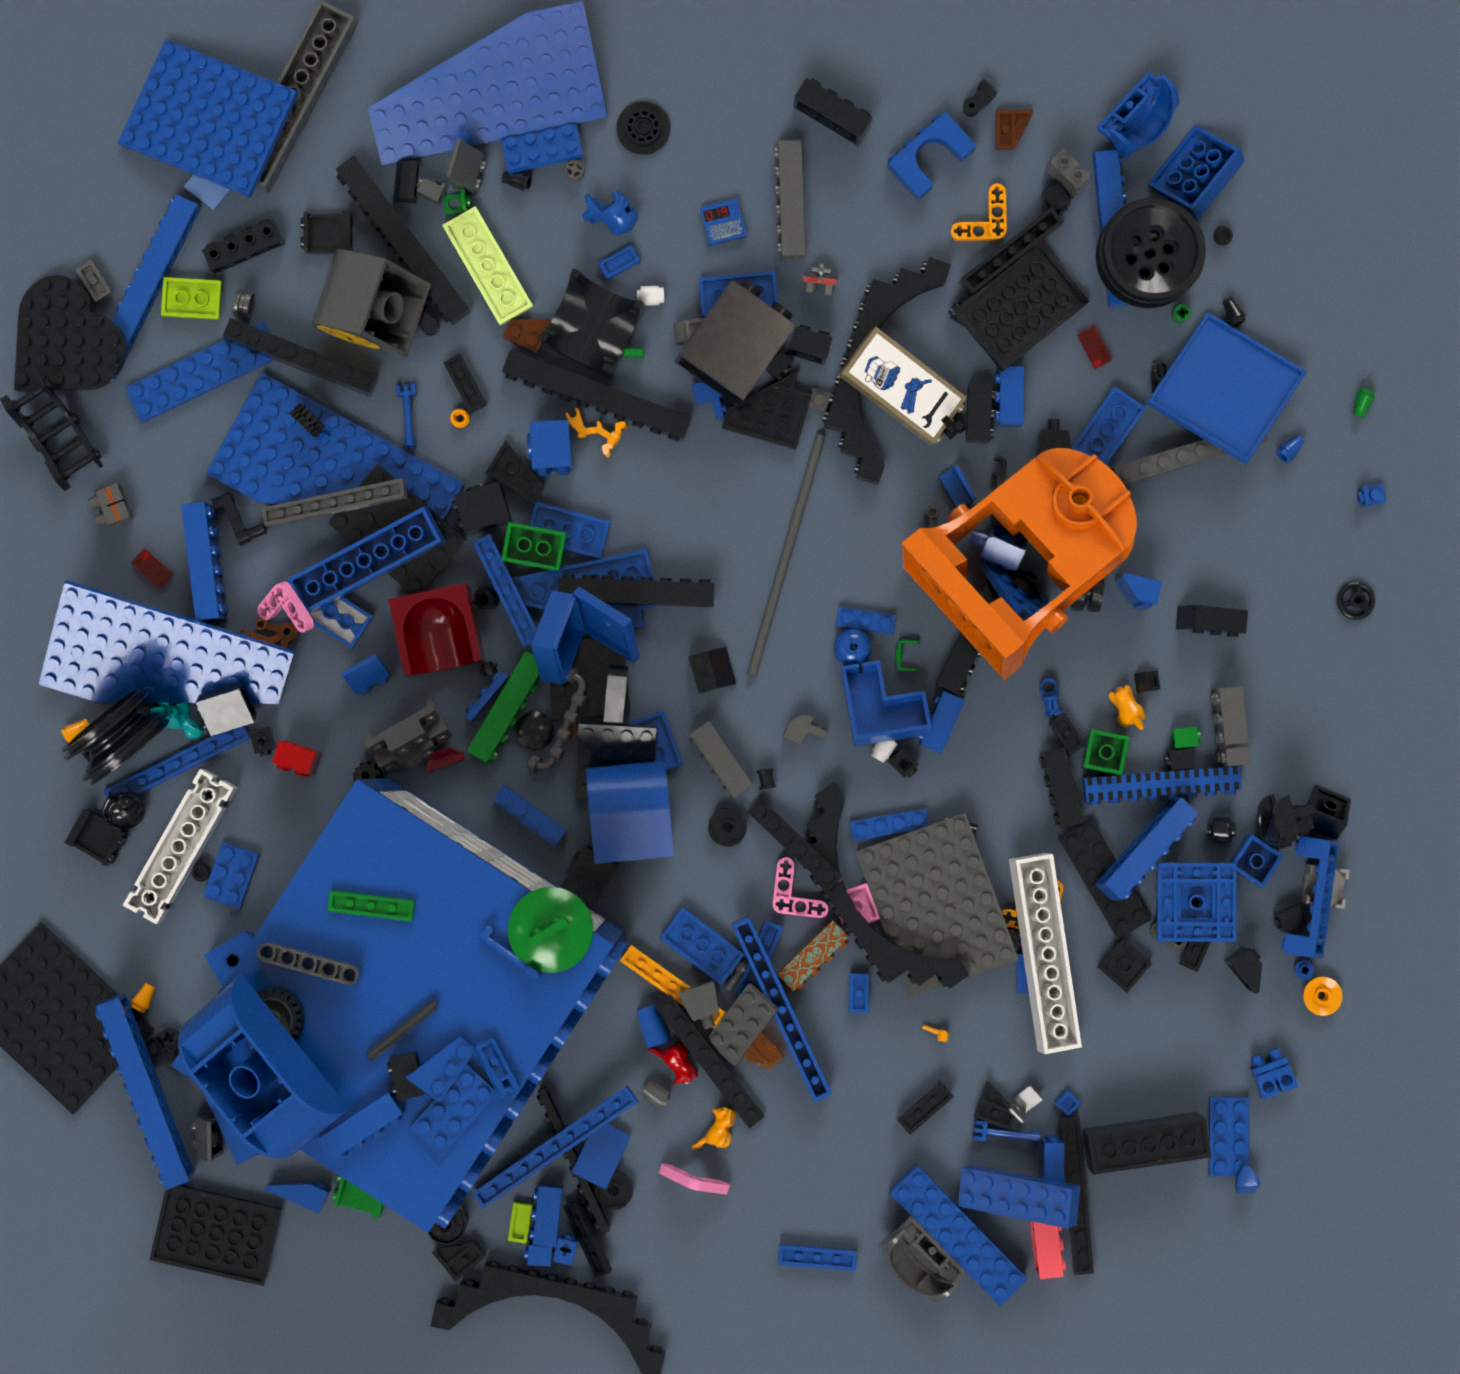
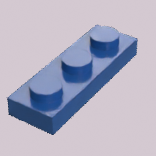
(865, 620)
(486, 695)

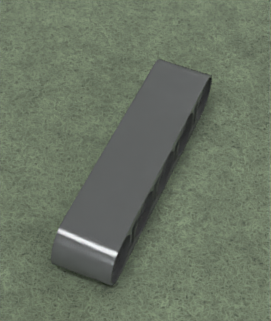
(319, 963)

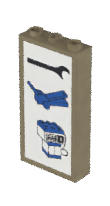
(902, 386)

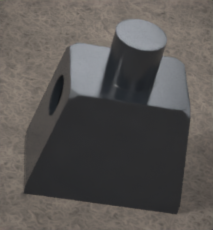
(1053, 437)

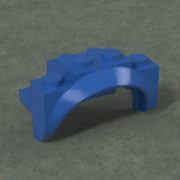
(1138, 117)

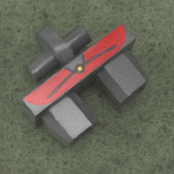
(828, 281)

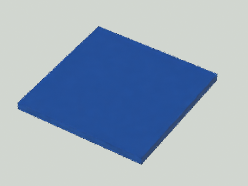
(1226, 388)

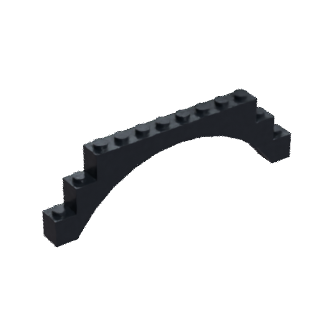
(880, 304)
(887, 956)
(505, 1282)

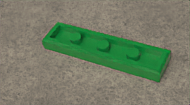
(371, 905)

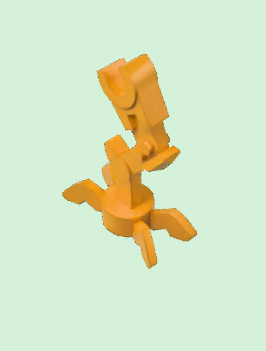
(613, 438)

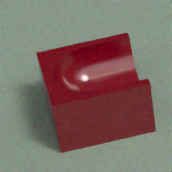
(437, 630)

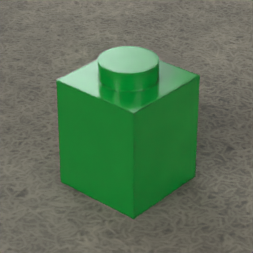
(1185, 737)

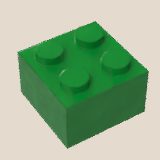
(1105, 752)

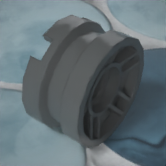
(243, 304)

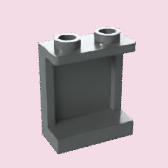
(1069, 172)

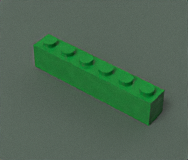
(506, 709)

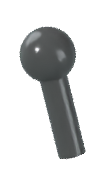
(741, 966)

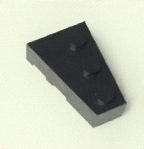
(1212, 620)

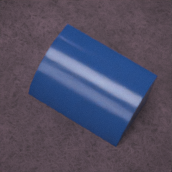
(653, 1026)

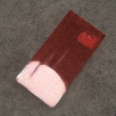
(1094, 347)
(152, 568)

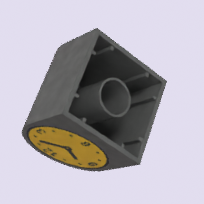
(370, 303)

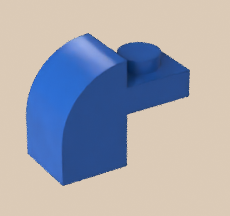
(704, 394)

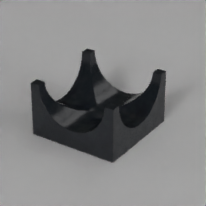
(592, 325)

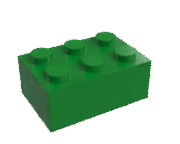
(534, 546)

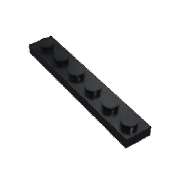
(795, 844)

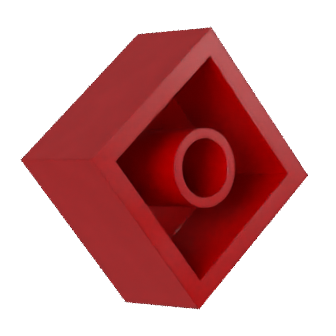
(296, 757)

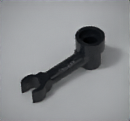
(952, 428)

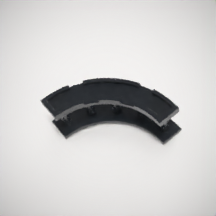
(38, 441)

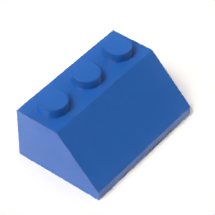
(1139, 590)

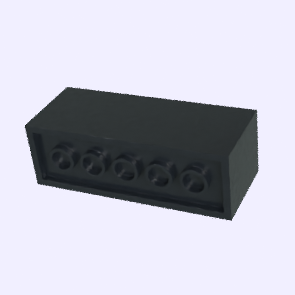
(1146, 1143)

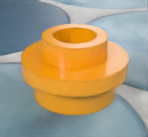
(453, 418)

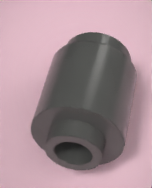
(656, 1094)

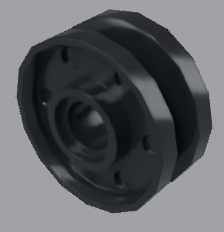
(452, 1233)

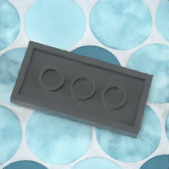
(742, 1024)

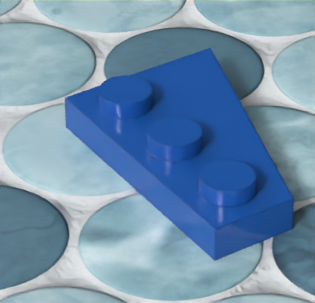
(442, 1069)

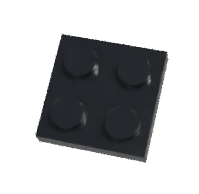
(1124, 965)

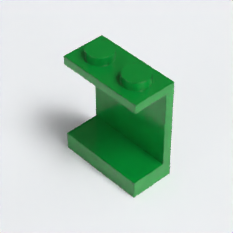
(353, 1197)

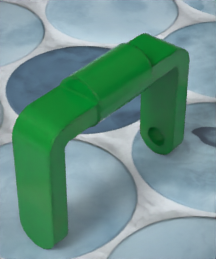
(899, 655)

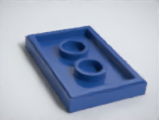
(665, 744)
(600, 1155)

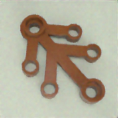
(279, 629)

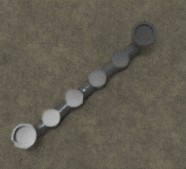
(563, 734)

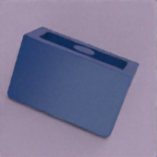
(957, 487)

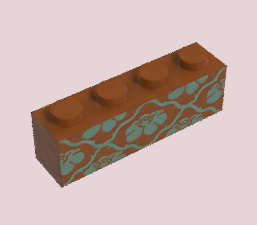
(812, 955)

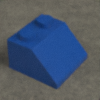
(367, 674)

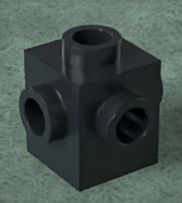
(372, 769)

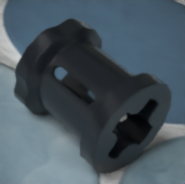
(766, 779)

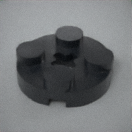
(722, 837)
(622, 1197)

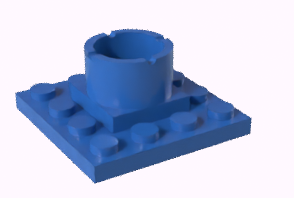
(1215, 911)

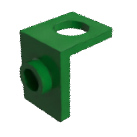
(464, 199)

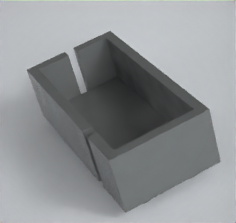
(1230, 726)

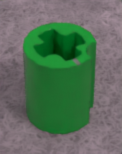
(1180, 314)

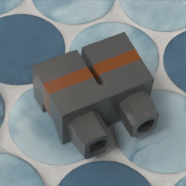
(113, 504)

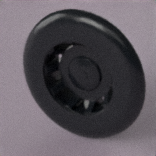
(643, 128)

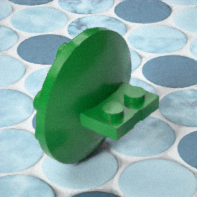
(550, 929)

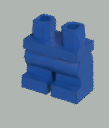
(1272, 1072)

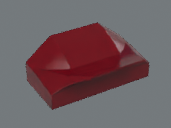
(444, 758)

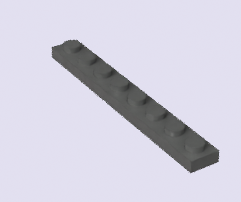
(335, 502)

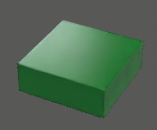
(633, 353)

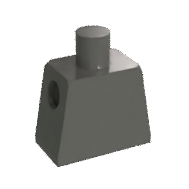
(701, 1003)

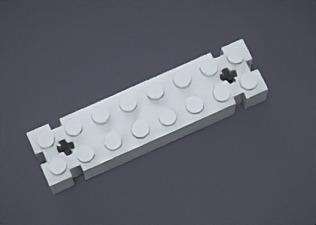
(180, 846)

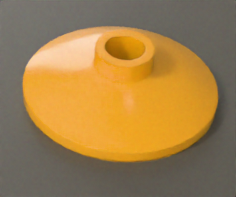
(1331, 1000)

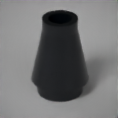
(518, 180)
(1234, 313)

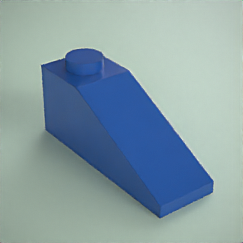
(306, 1194)

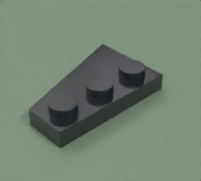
(515, 474)

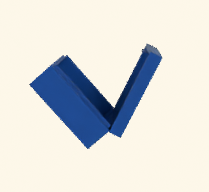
(563, 628)

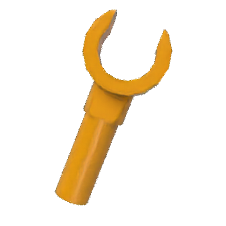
(942, 1034)

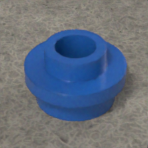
(1298, 966)

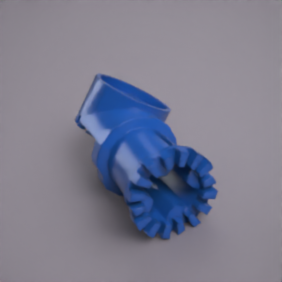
(1049, 697)

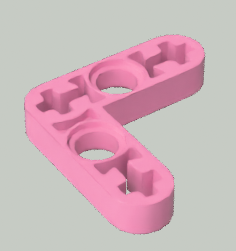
(299, 616)
(786, 895)
(693, 1182)

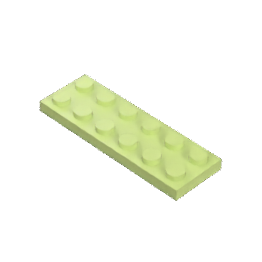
(487, 266)

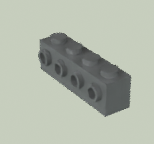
(721, 760)

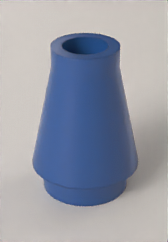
(1289, 449)

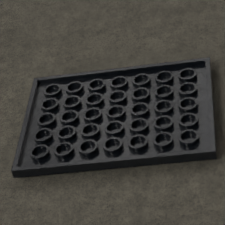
(52, 1019)

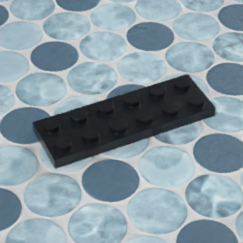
(1092, 859)

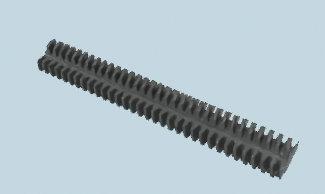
(402, 1030)

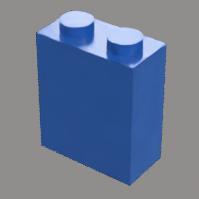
(1051, 1158)

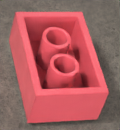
(1047, 1250)

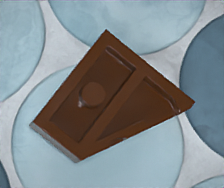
(1010, 127)
(526, 333)

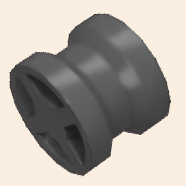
(573, 167)

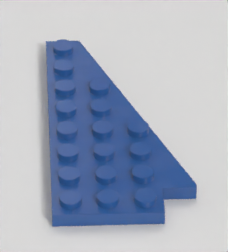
(537, 587)

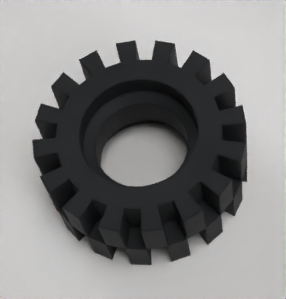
(307, 420)

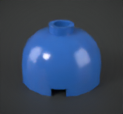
(843, 650)

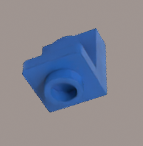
(1371, 495)

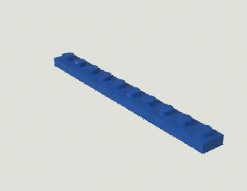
(555, 1147)

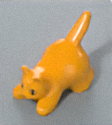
(1129, 710)
(719, 1133)

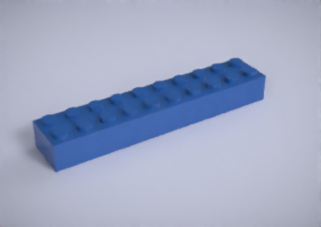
(145, 1091)

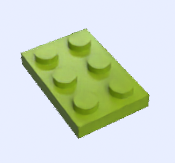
(191, 298)

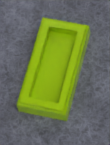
(520, 1222)

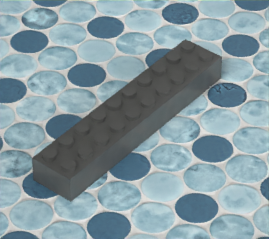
(308, 74)

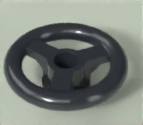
(1362, 600)

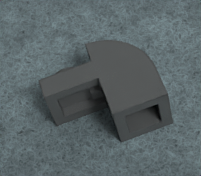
(799, 726)

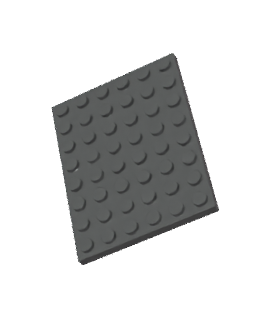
(938, 898)

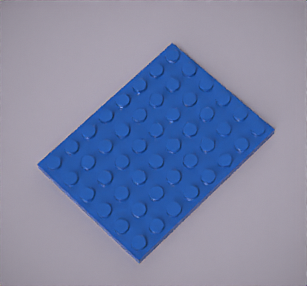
(208, 118)

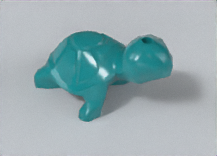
(180, 719)

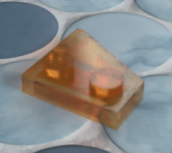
(764, 1052)

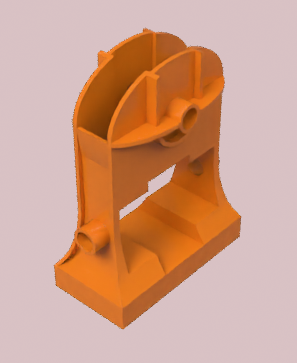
(1067, 510)

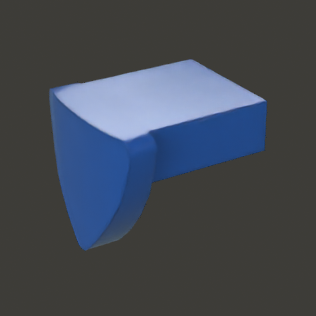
(1247, 1181)

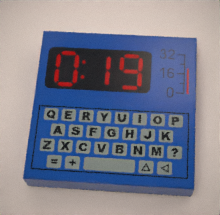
(723, 222)

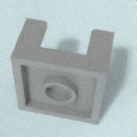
(1310, 878)

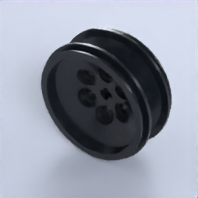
(1174, 229)
(116, 735)

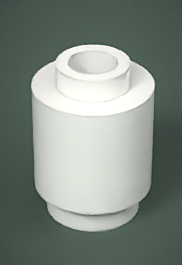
(650, 295)
(883, 750)

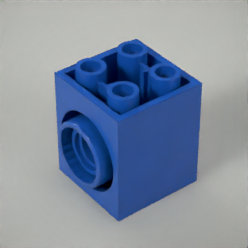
(550, 447)
(220, 956)

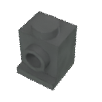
(431, 190)

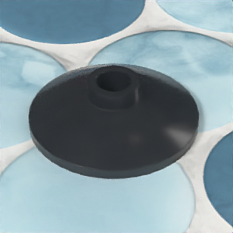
(1026, 582)

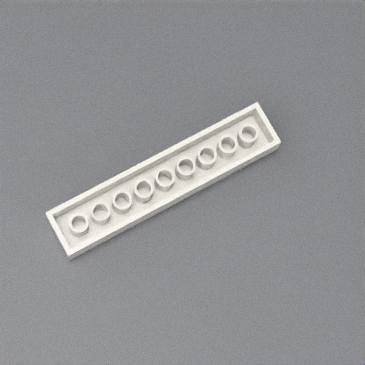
(1045, 953)

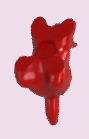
(676, 1059)

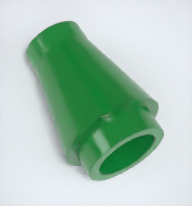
(1363, 401)

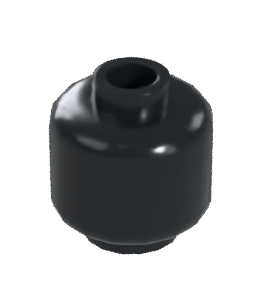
(1221, 830)

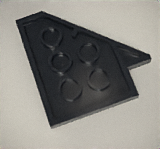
(771, 414)

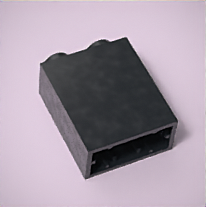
(736, 341)

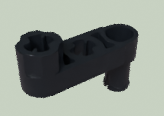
(227, 504)

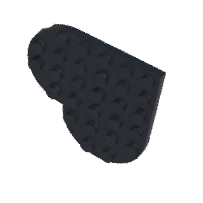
(65, 339)

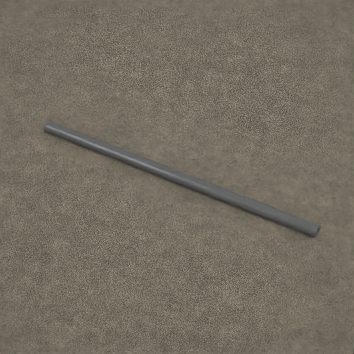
(786, 554)

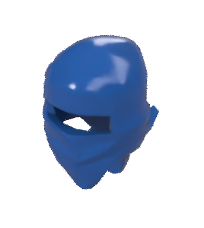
(616, 215)

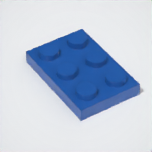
(231, 875)

